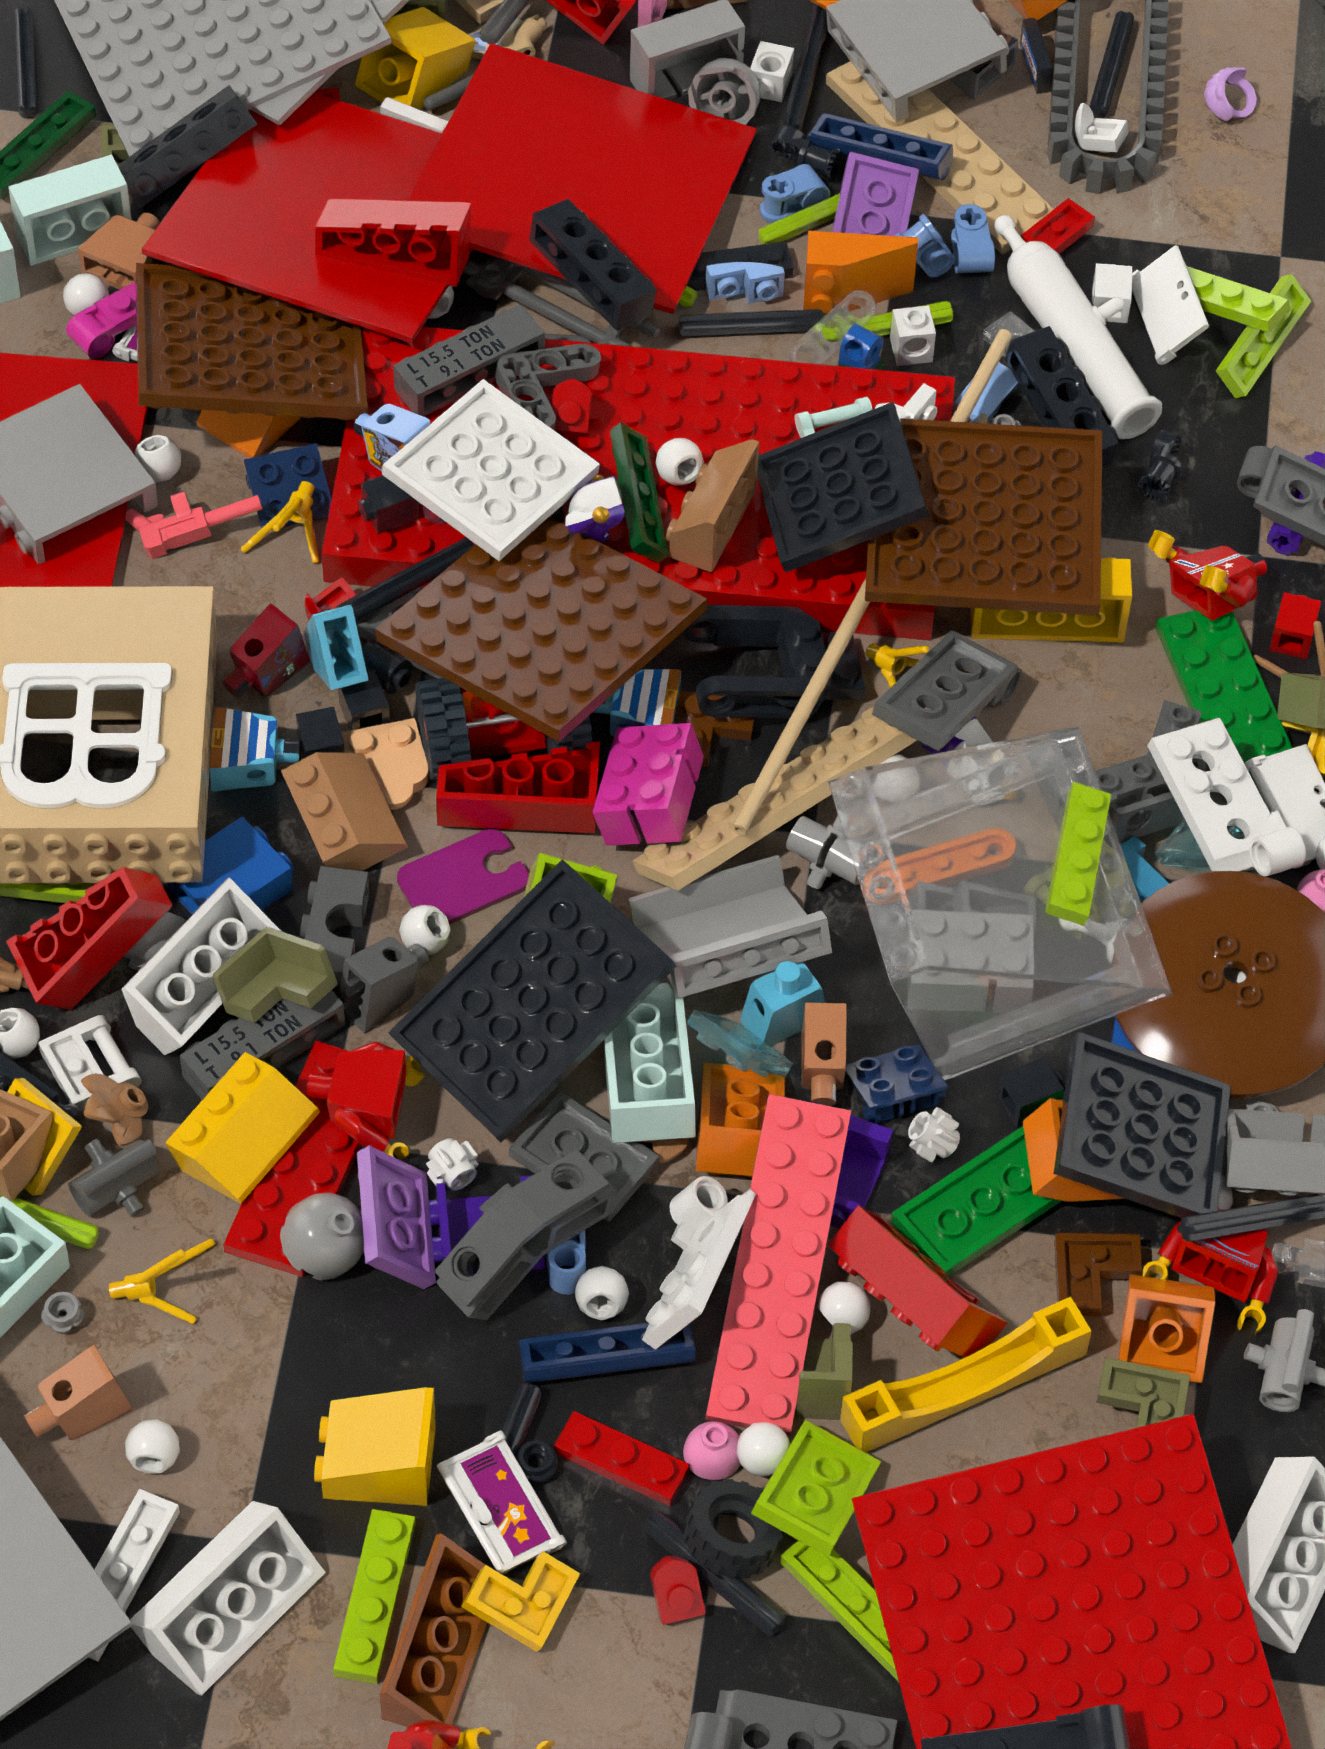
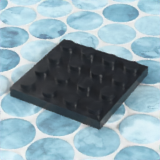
(840, 487)
(1142, 1128)

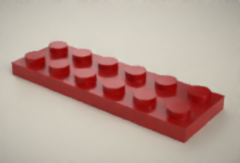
(310, 1166)

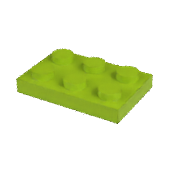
(815, 1487)

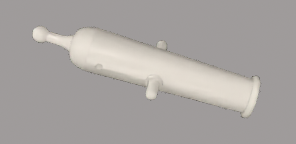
(1059, 302)

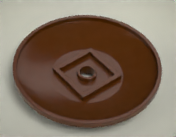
(1247, 1033)

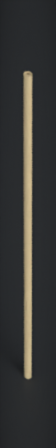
(849, 624)

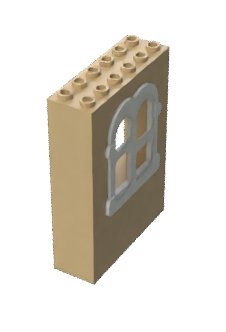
(102, 657)

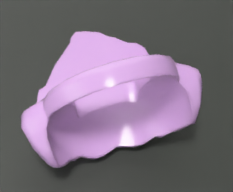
(1216, 98)

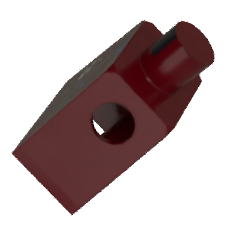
(266, 654)

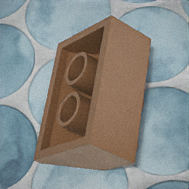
(714, 506)
(344, 810)
(22, 1142)

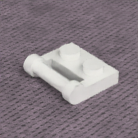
(72, 1060)

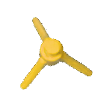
(295, 510)
(894, 660)
(143, 1285)

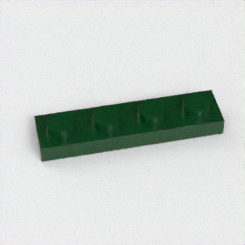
(43, 139)
(639, 493)

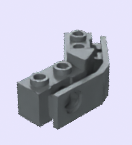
(1143, 784)
(521, 1228)

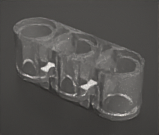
(837, 319)

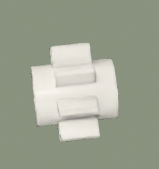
(934, 1134)
(452, 1163)

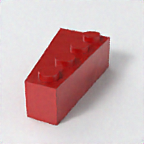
(88, 937)

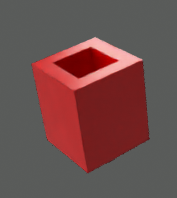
(1295, 625)

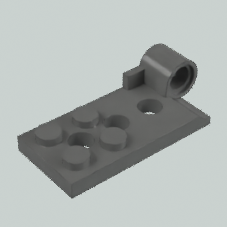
(1267, 479)
(988, 681)
(783, 1722)

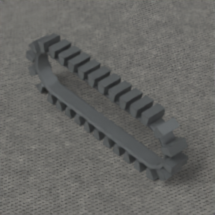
(1060, 140)

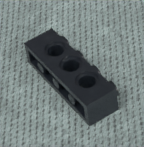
(185, 146)
(592, 264)
(1043, 389)

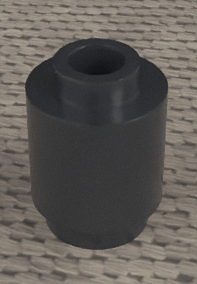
(390, 666)

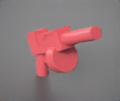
(187, 524)

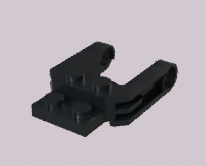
(799, 651)

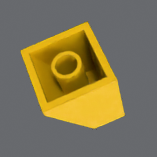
(420, 61)
(378, 1448)

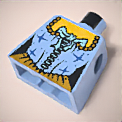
(388, 431)

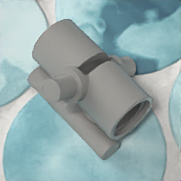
(824, 848)
(1287, 1362)

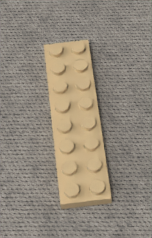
(976, 170)
(795, 790)

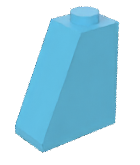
(335, 647)

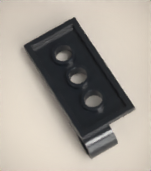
(1090, 1729)

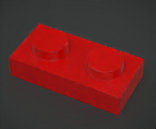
(1061, 226)

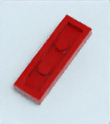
(621, 1458)

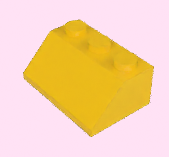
(241, 1128)

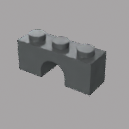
(336, 901)

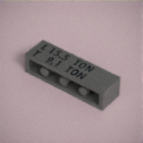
(464, 360)
(274, 1039)

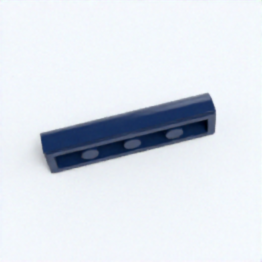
(927, 155)
(600, 1352)

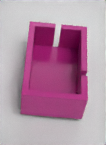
(655, 776)

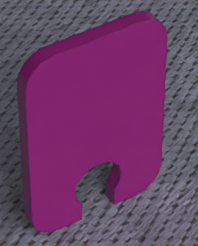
(457, 880)

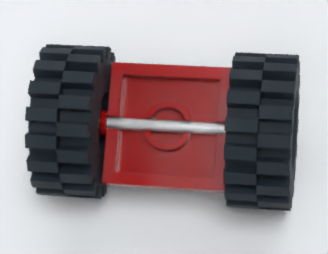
(465, 727)

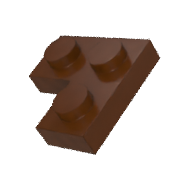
(709, 726)
(1086, 1259)

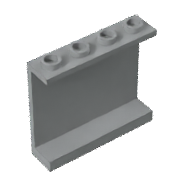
(913, 44)
(63, 469)
(729, 926)

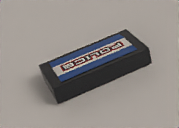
(1036, 55)

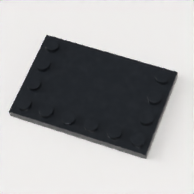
(532, 1000)

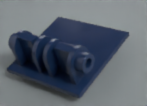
(280, 473)
(894, 1079)

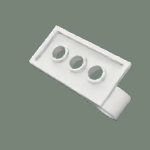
(1267, 842)
(706, 1234)

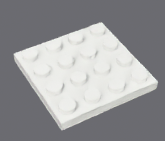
(490, 469)

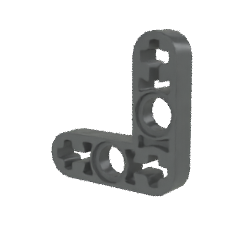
(571, 361)

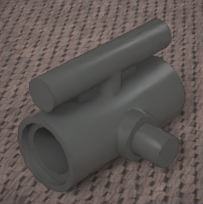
(115, 1177)

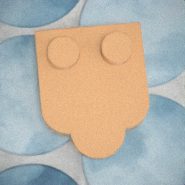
(394, 756)

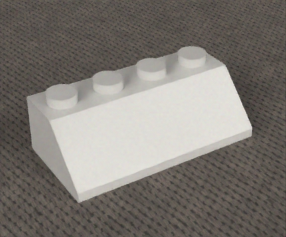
(177, 986)
(1284, 1550)
(227, 1596)

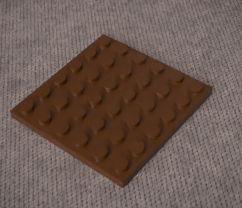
(241, 350)
(1006, 521)
(543, 626)

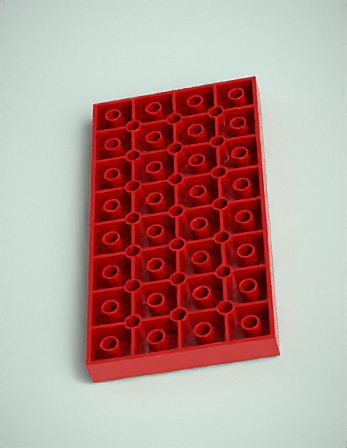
(663, 397)

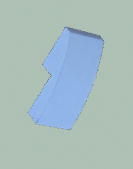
(755, 280)
(997, 390)

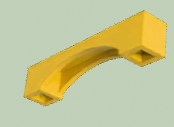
(901, 1407)

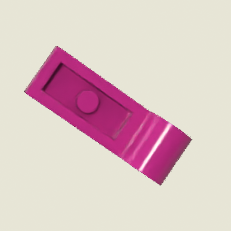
(97, 325)

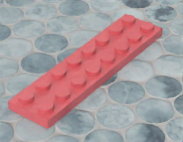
(778, 1264)

